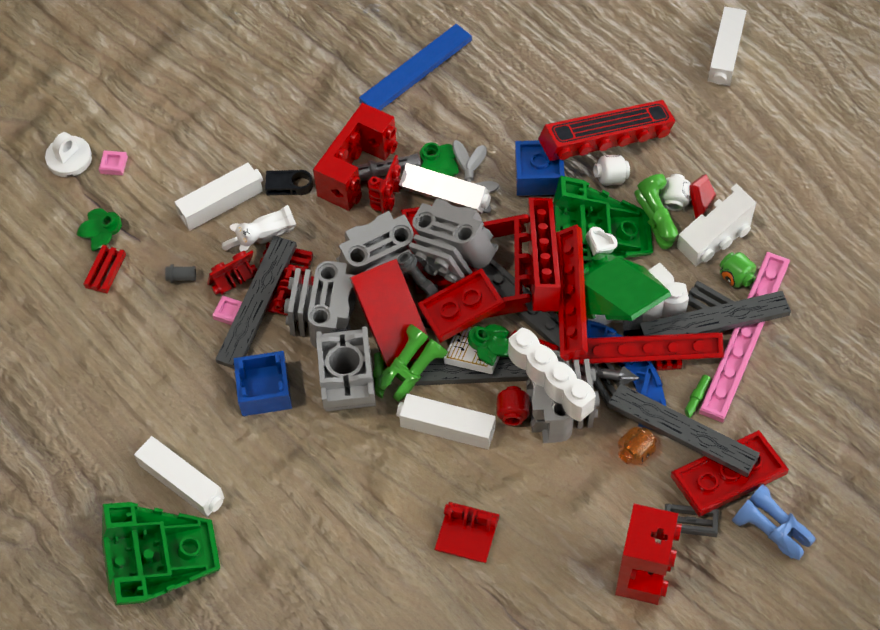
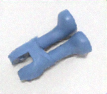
(779, 535)

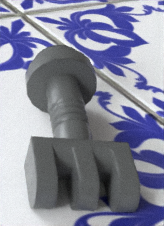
(407, 262)

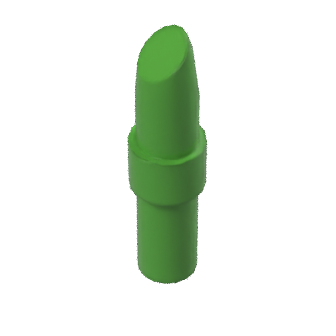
(378, 369)
(697, 395)

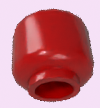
(513, 406)

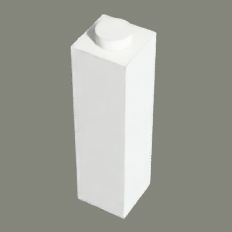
(726, 46)
(444, 187)
(219, 196)
(446, 421)
(179, 476)

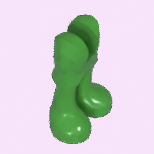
(659, 216)
(411, 376)

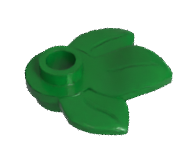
(441, 160)
(99, 227)
(489, 342)

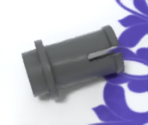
(180, 273)

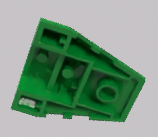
(589, 208)
(620, 288)
(154, 551)

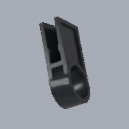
(282, 182)

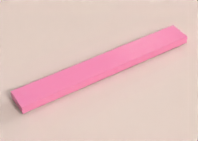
(741, 343)

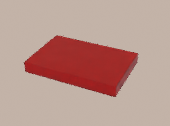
(461, 305)

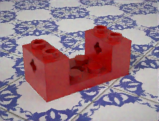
(365, 131)
(645, 555)

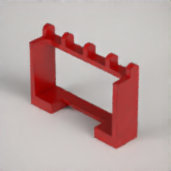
(505, 227)

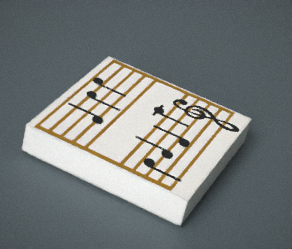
(464, 356)

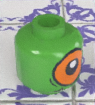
(738, 270)

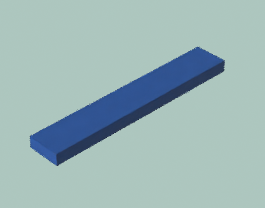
(416, 68)

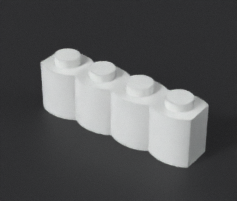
(674, 305)
(555, 376)

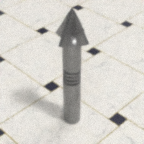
(624, 376)

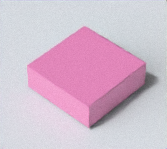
(113, 163)
(226, 310)

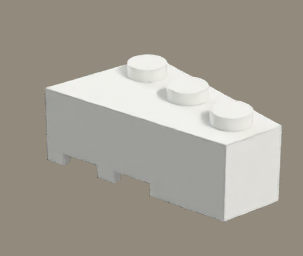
(718, 228)

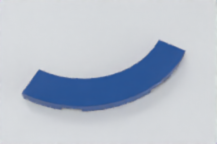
(649, 380)

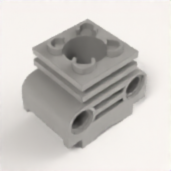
(451, 240)
(376, 243)
(322, 305)
(344, 354)
(549, 415)

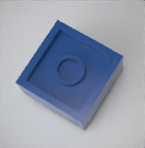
(534, 170)
(262, 383)

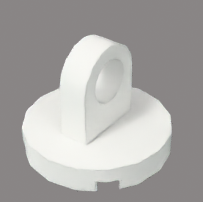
(68, 155)

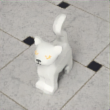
(261, 229)

